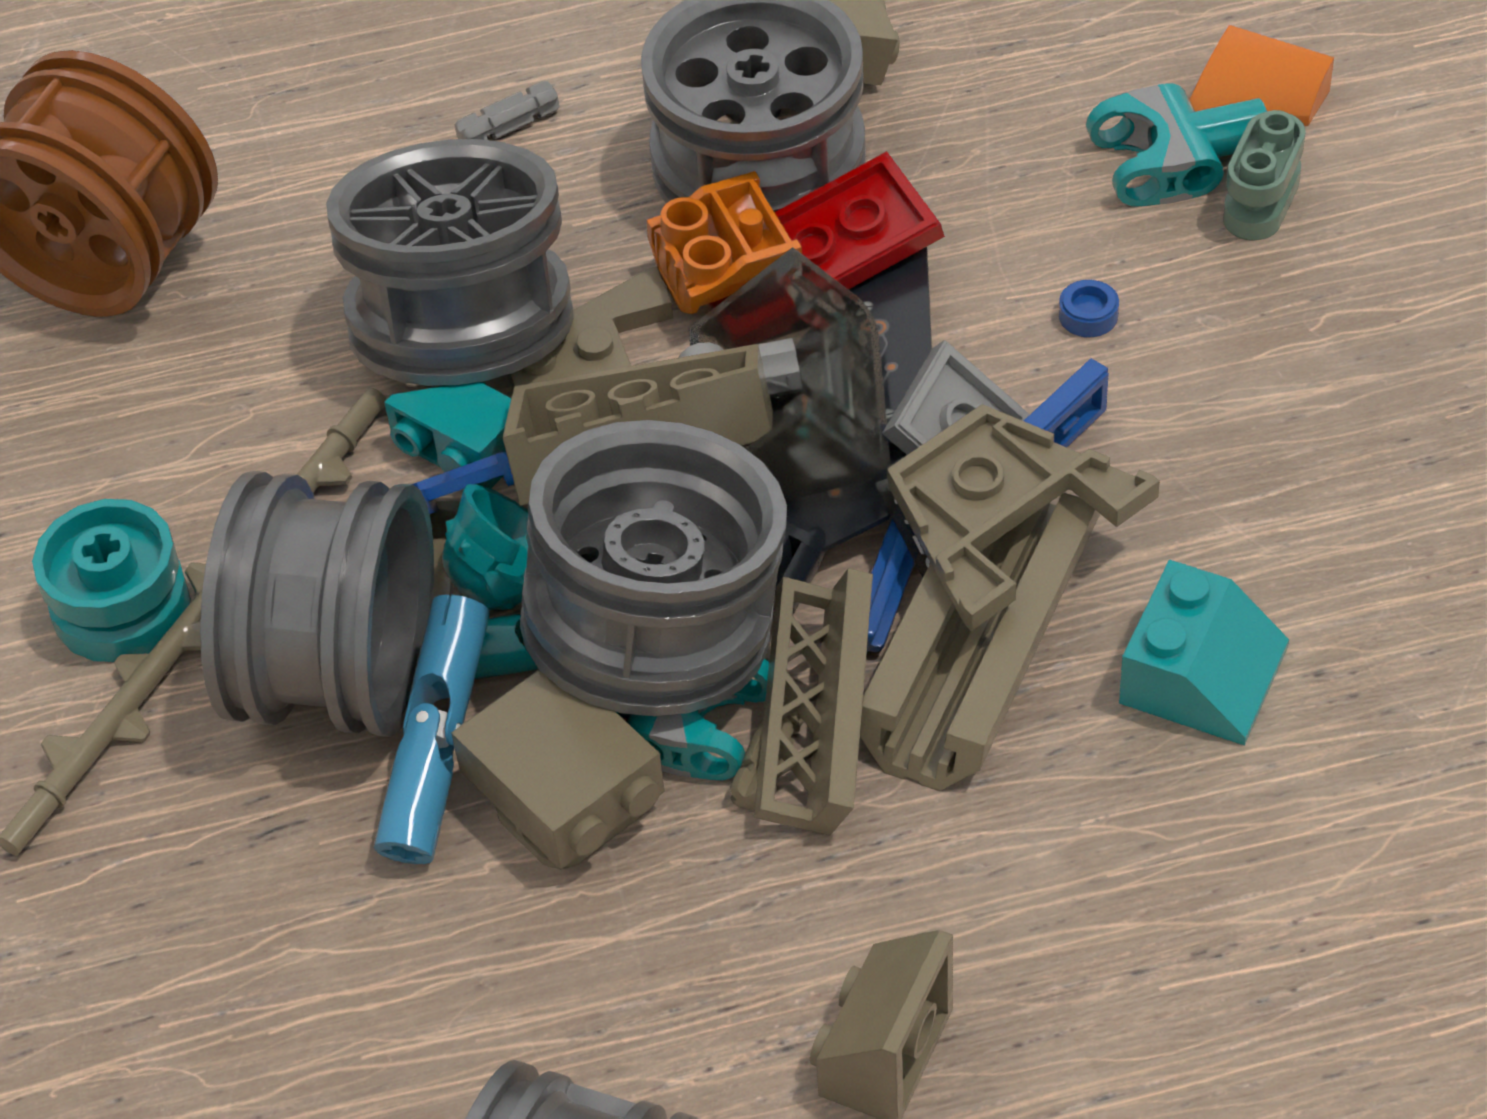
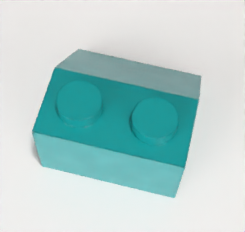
(1201, 654)

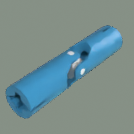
(424, 756)

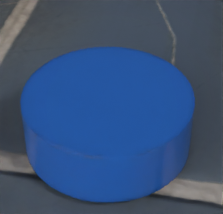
(1088, 308)

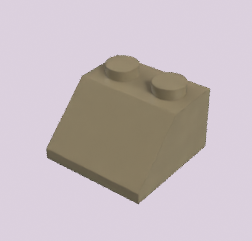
(886, 1025)

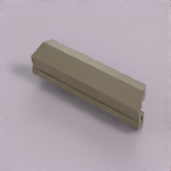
(950, 687)

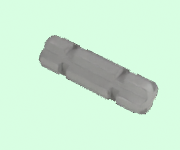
(509, 113)

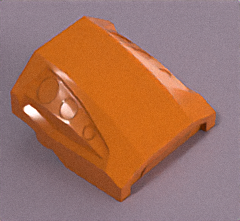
(716, 240)

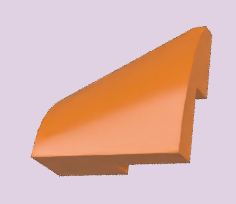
(1264, 68)

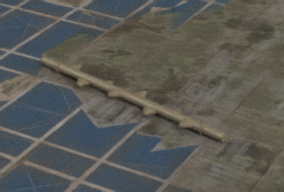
(142, 672)

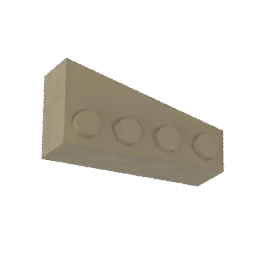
(707, 390)

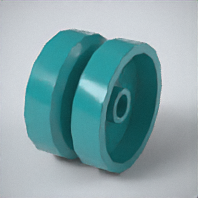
(110, 578)

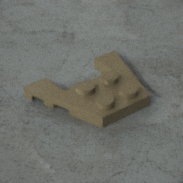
(595, 330)
(984, 482)

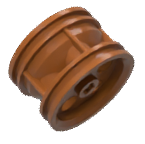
(96, 182)

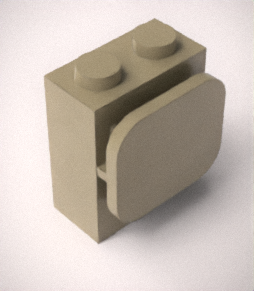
(558, 770)

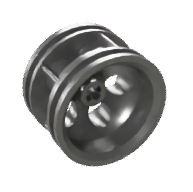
(751, 64)

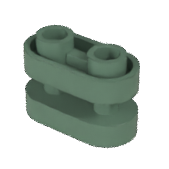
(1263, 175)

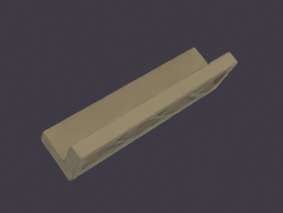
(838, 702)

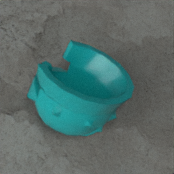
(487, 548)

